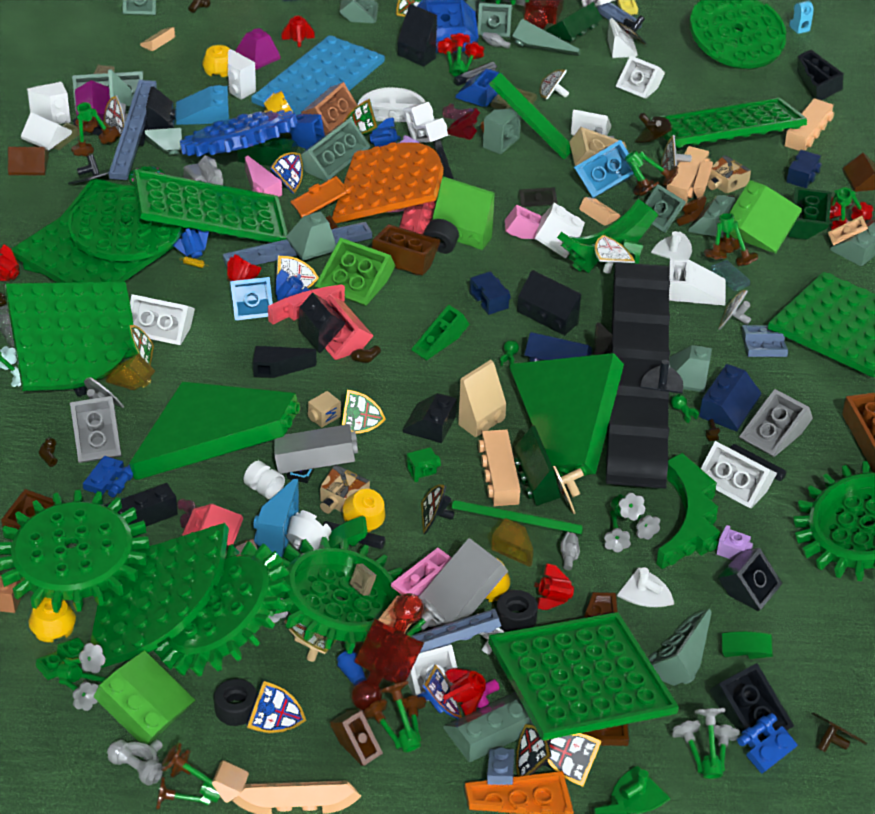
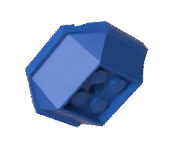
(452, 18)

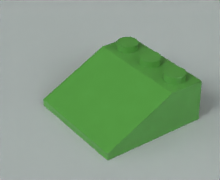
(468, 210)
(763, 216)
(358, 269)
(143, 698)

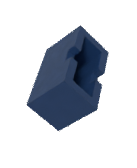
(805, 169)
(490, 292)

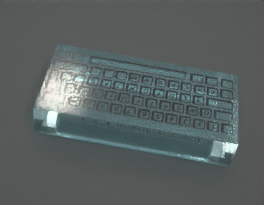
(732, 276)

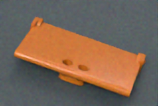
(320, 196)

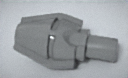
(495, 40)
(569, 549)

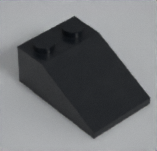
(418, 36)
(748, 698)

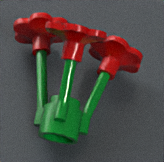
(457, 40)
(843, 198)

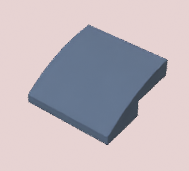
(763, 342)

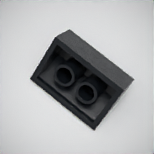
(549, 303)
(151, 504)

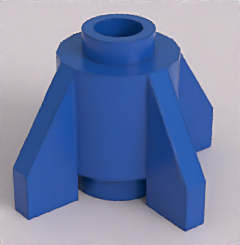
(384, 134)
(192, 243)
(288, 286)

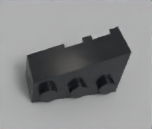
(819, 75)

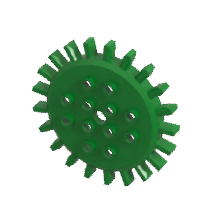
(843, 497)
(68, 519)
(323, 575)
(245, 597)

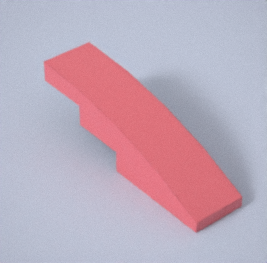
(290, 306)

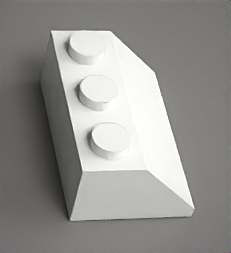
(162, 319)
(737, 475)

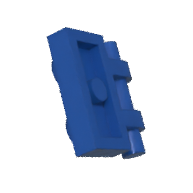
(104, 476)
(770, 750)

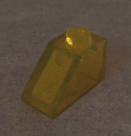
(132, 373)
(513, 542)

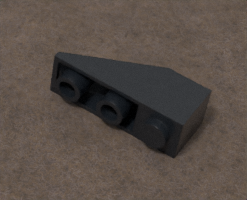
(280, 361)

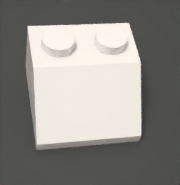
(241, 75)
(640, 77)
(50, 102)
(553, 222)

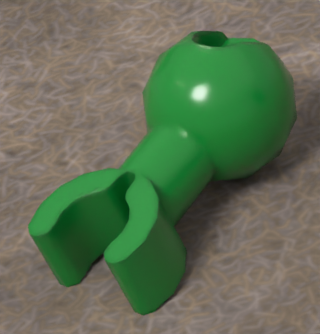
(510, 349)
(679, 402)

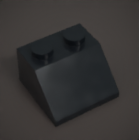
(159, 110)
(319, 321)
(432, 418)
(750, 579)

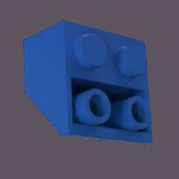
(478, 89)

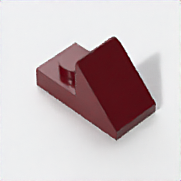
(464, 126)

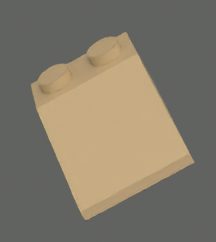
(588, 143)
(481, 400)

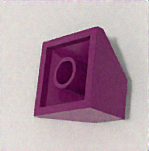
(258, 48)

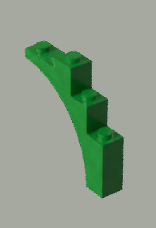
(628, 227)
(696, 493)

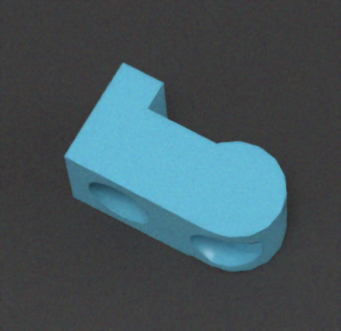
(802, 16)

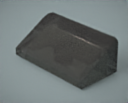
(537, 197)
(602, 340)

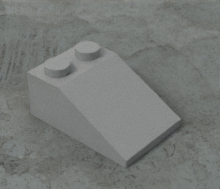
(777, 423)
(95, 429)

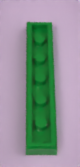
(531, 115)
(517, 517)

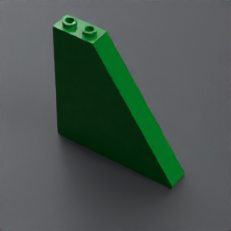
(570, 406)
(211, 422)

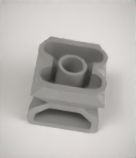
(204, 171)

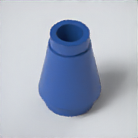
(351, 669)

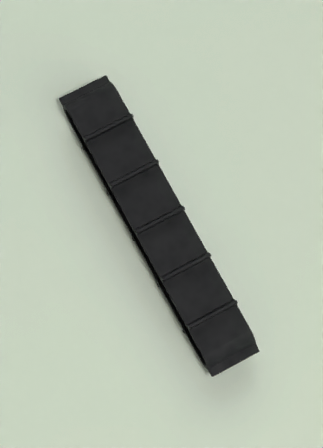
(641, 341)

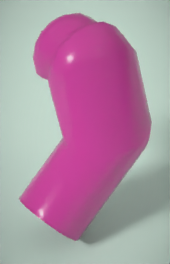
(491, 687)

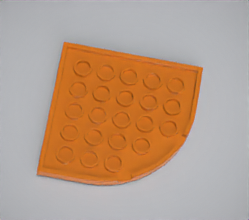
(389, 180)

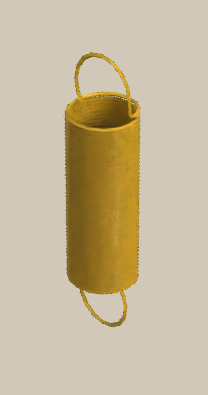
(193, 262)

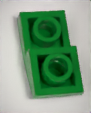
(353, 530)
(753, 644)
(48, 664)

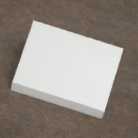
(619, 41)
(589, 121)
(43, 132)
(441, 656)

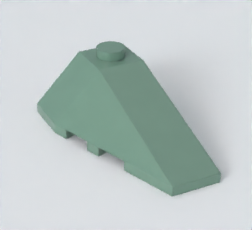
(535, 37)
(684, 651)

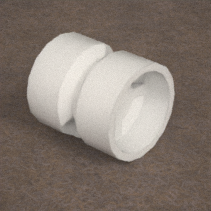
(264, 480)

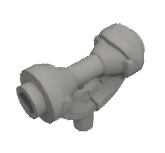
(124, 753)

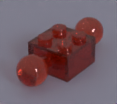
(543, 12)
(388, 651)

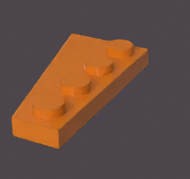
(528, 795)

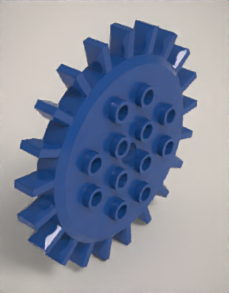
(238, 132)

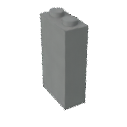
(315, 449)
(464, 582)

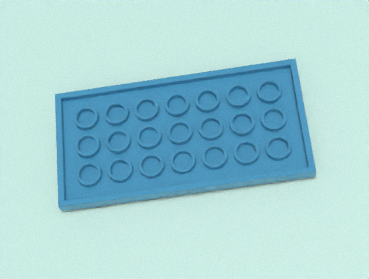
(319, 69)

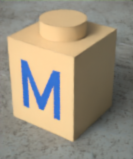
(324, 409)

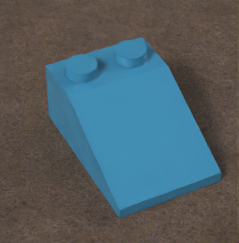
(204, 106)
(605, 169)
(275, 518)

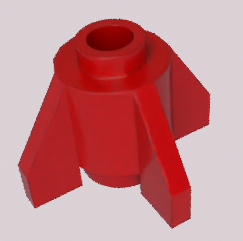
(298, 29)
(8, 264)
(240, 269)
(555, 588)
(467, 688)

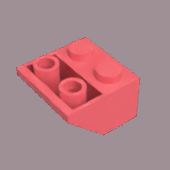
(213, 515)

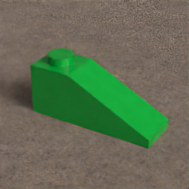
(441, 333)

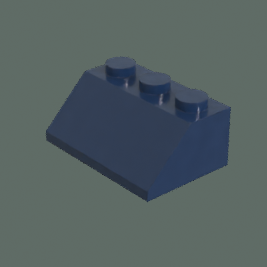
(548, 348)
(730, 398)

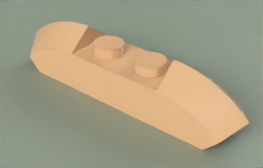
(328, 794)

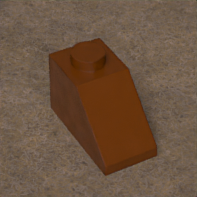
(356, 736)

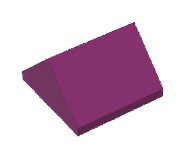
(94, 94)

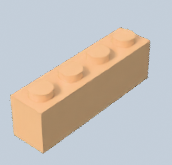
(818, 115)
(687, 171)
(500, 468)

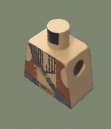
(728, 175)
(338, 486)

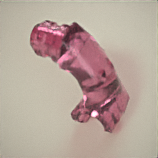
(453, 113)
(187, 506)

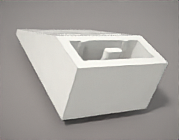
(694, 283)

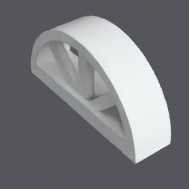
(391, 102)

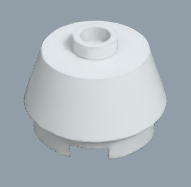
(306, 527)

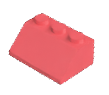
(352, 335)

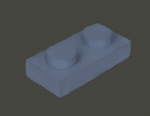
(500, 766)

